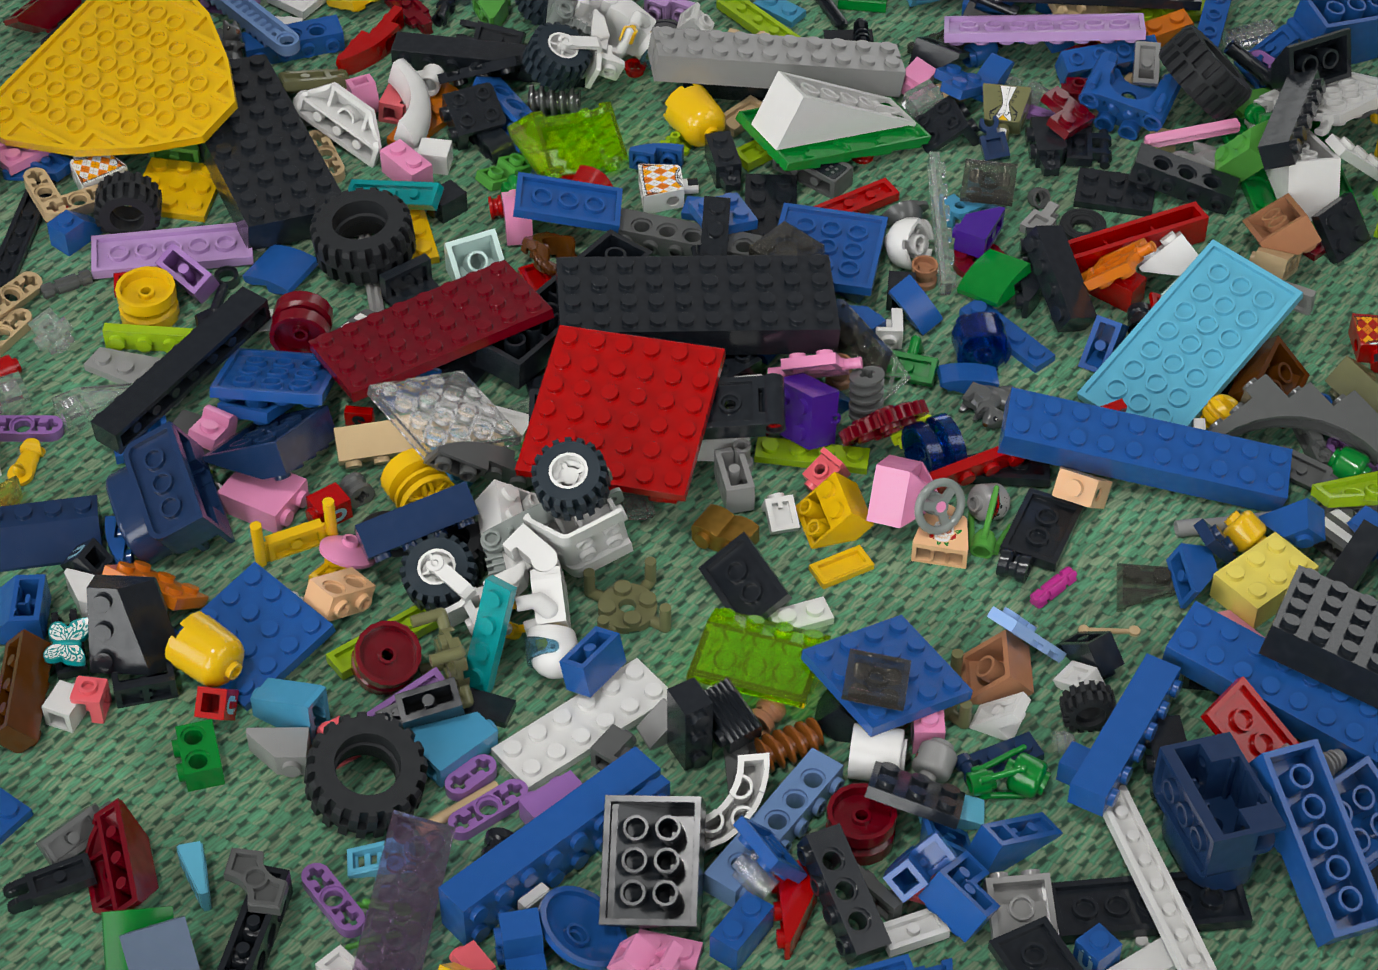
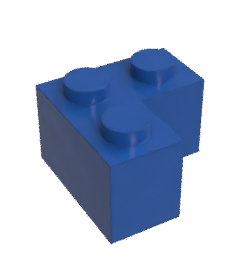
(958, 898)
(519, 940)

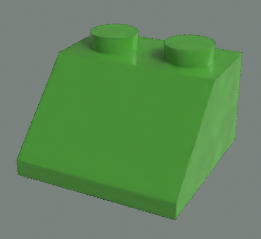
(1241, 155)

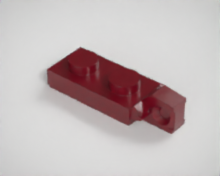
(414, 14)

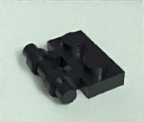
(1081, 152)

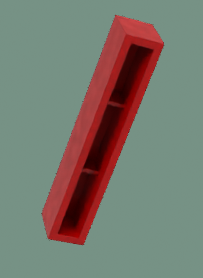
(1187, 219)

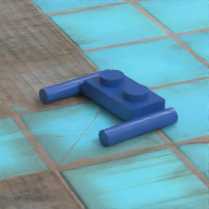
(1274, 45)

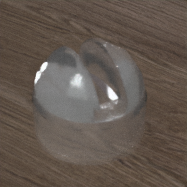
(1061, 741)

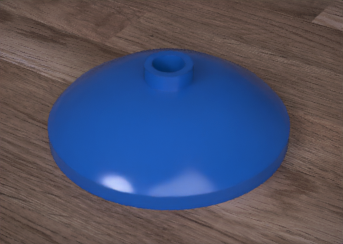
(573, 930)

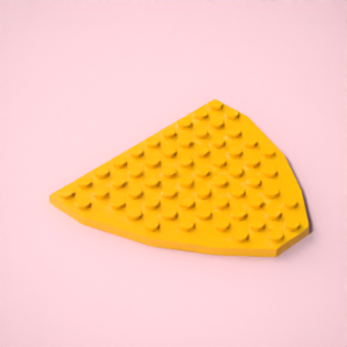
(121, 82)

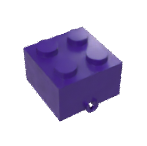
(810, 411)

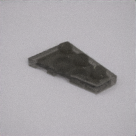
(859, 339)

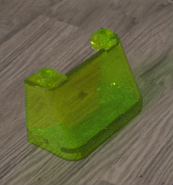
(563, 142)

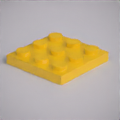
(184, 188)

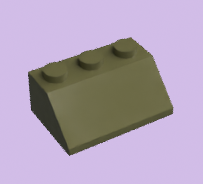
(1354, 376)

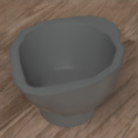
(905, 209)

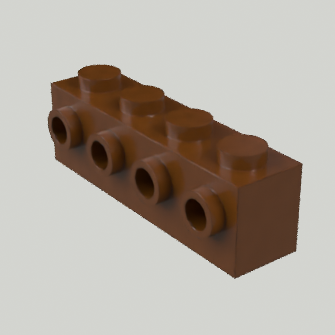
(23, 691)

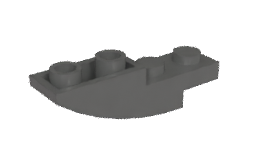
(476, 459)

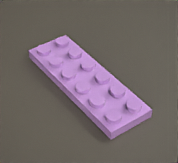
(208, 245)

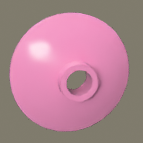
(344, 551)

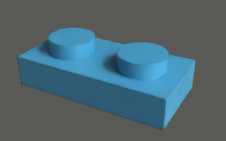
(782, 11)

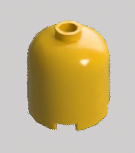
(694, 114)
(206, 651)

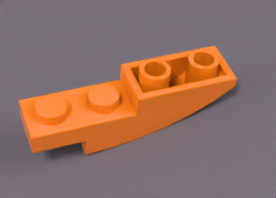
(1166, 26)

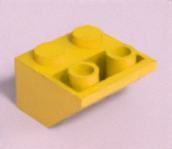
(833, 512)

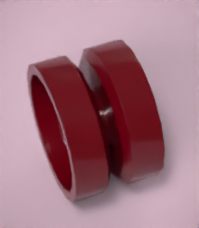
(297, 319)
(401, 654)
(864, 821)

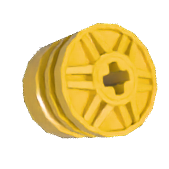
(408, 479)

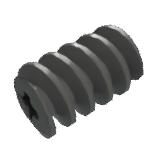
(553, 101)
(866, 391)

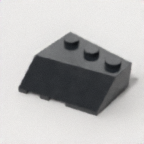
(127, 625)

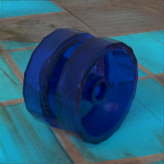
(934, 442)

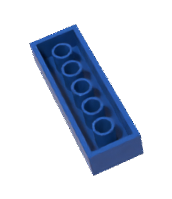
(1319, 843)

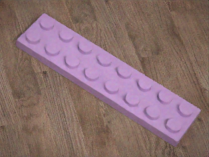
(1050, 27)

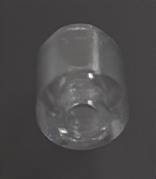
(753, 876)

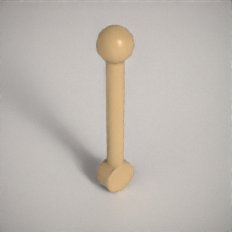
(1133, 631)

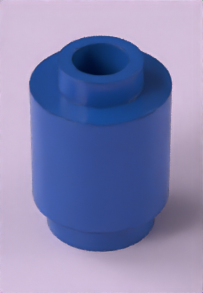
(979, 53)

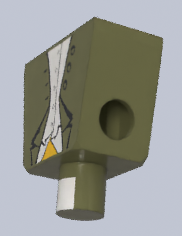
(1008, 104)

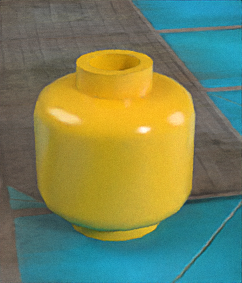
(1245, 530)

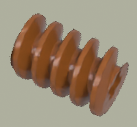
(790, 742)

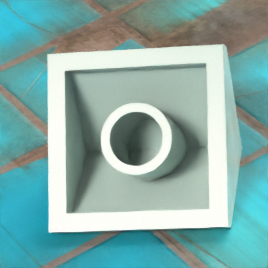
(472, 253)

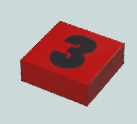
(358, 415)

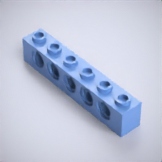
(788, 810)

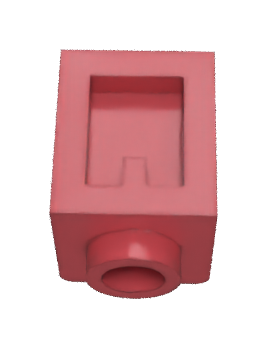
(94, 694)

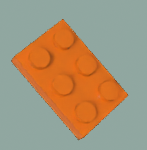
(176, 595)

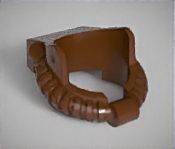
(548, 243)

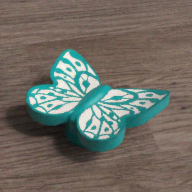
(67, 642)

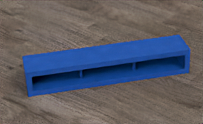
(1124, 735)

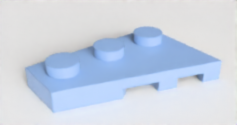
(1024, 630)

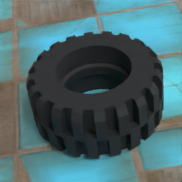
(1205, 73)
(358, 214)
(373, 738)

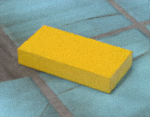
(841, 567)

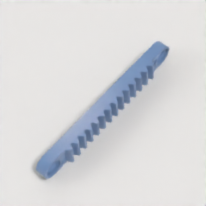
(260, 24)

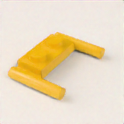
(294, 539)

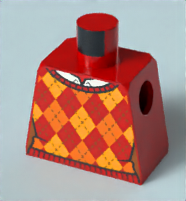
(1364, 338)

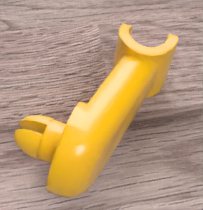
(27, 461)

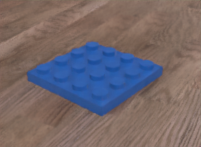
(849, 239)
(273, 377)
(272, 626)
(930, 683)

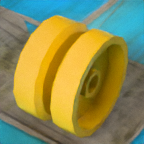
(147, 297)

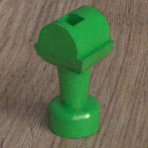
(1256, 114)

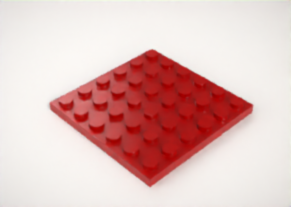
(633, 400)

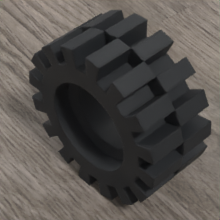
(1087, 706)

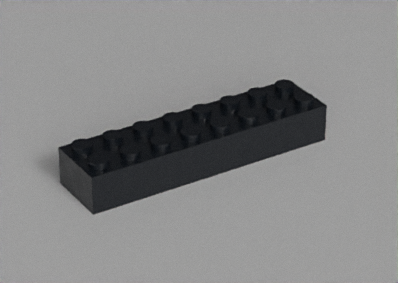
(528, 352)

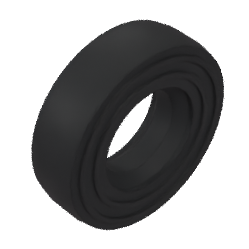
(1083, 216)

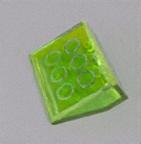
(756, 656)

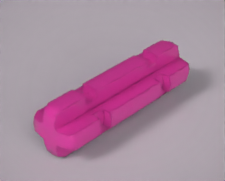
(1053, 587)

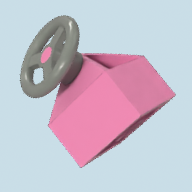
(906, 491)

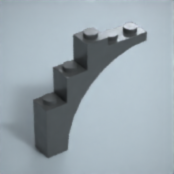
(1304, 408)

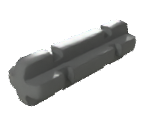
(66, 284)

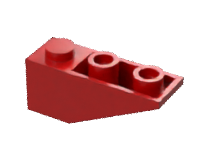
(793, 910)

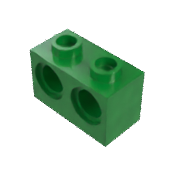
(199, 755)

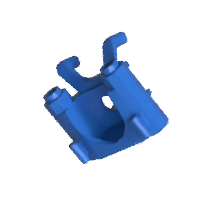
(1105, 93)

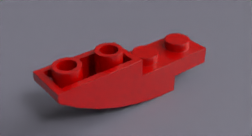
(371, 47)

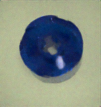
(981, 339)

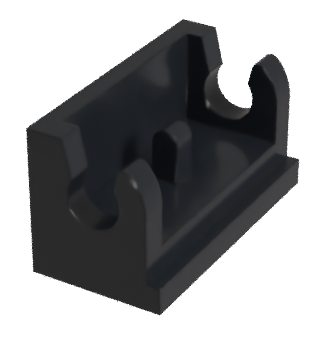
(145, 688)

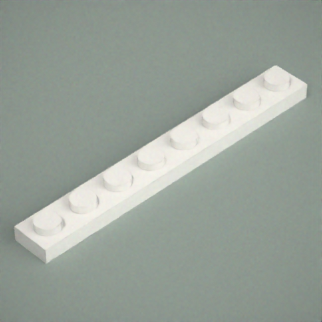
(1156, 885)

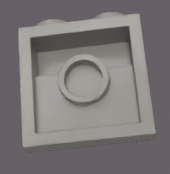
(1020, 899)

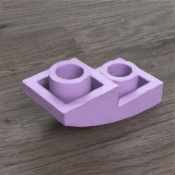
(666, 8)

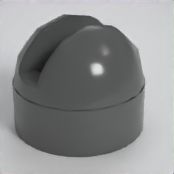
(1041, 194)

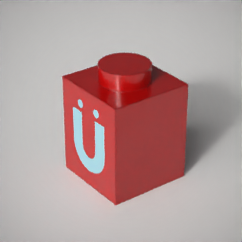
(341, 501)
(216, 703)

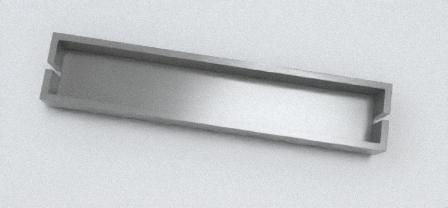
(756, 58)

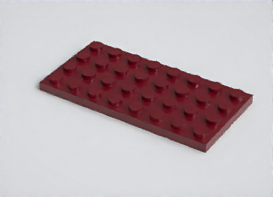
(430, 329)

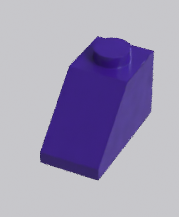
(978, 231)

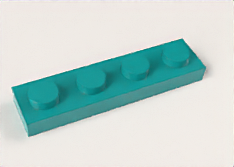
(414, 194)
(489, 633)

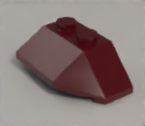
(41, 15)
(120, 860)

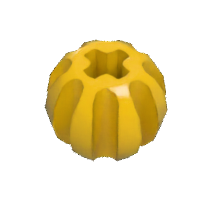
(1218, 407)

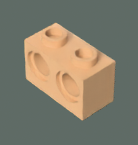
(339, 594)

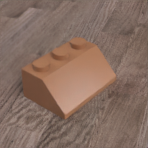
(1283, 227)

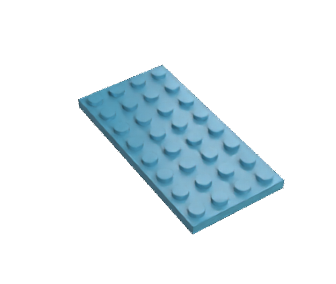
(1194, 338)

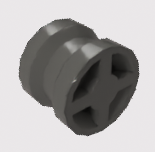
(357, 489)

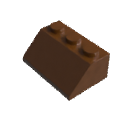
(1277, 362)

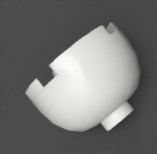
(908, 239)

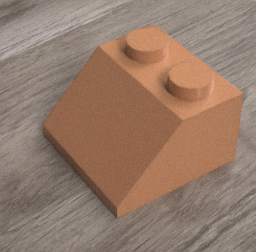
(998, 668)

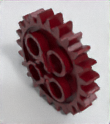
(883, 422)

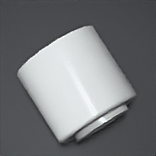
(866, 750)

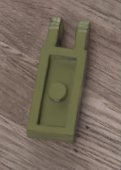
(308, 79)

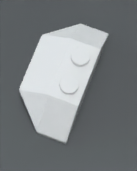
(343, 120)

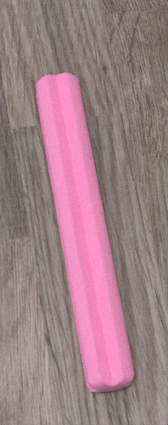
(1193, 133)

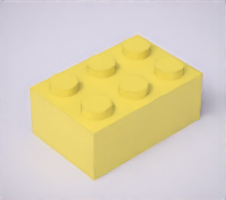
(1258, 579)

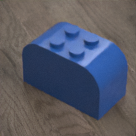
(1328, 16)

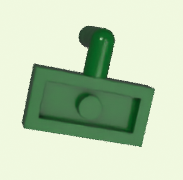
(919, 367)

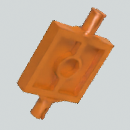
(1117, 264)

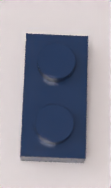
(1216, 541)

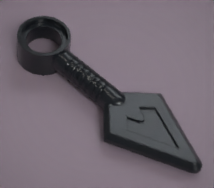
(221, 291)

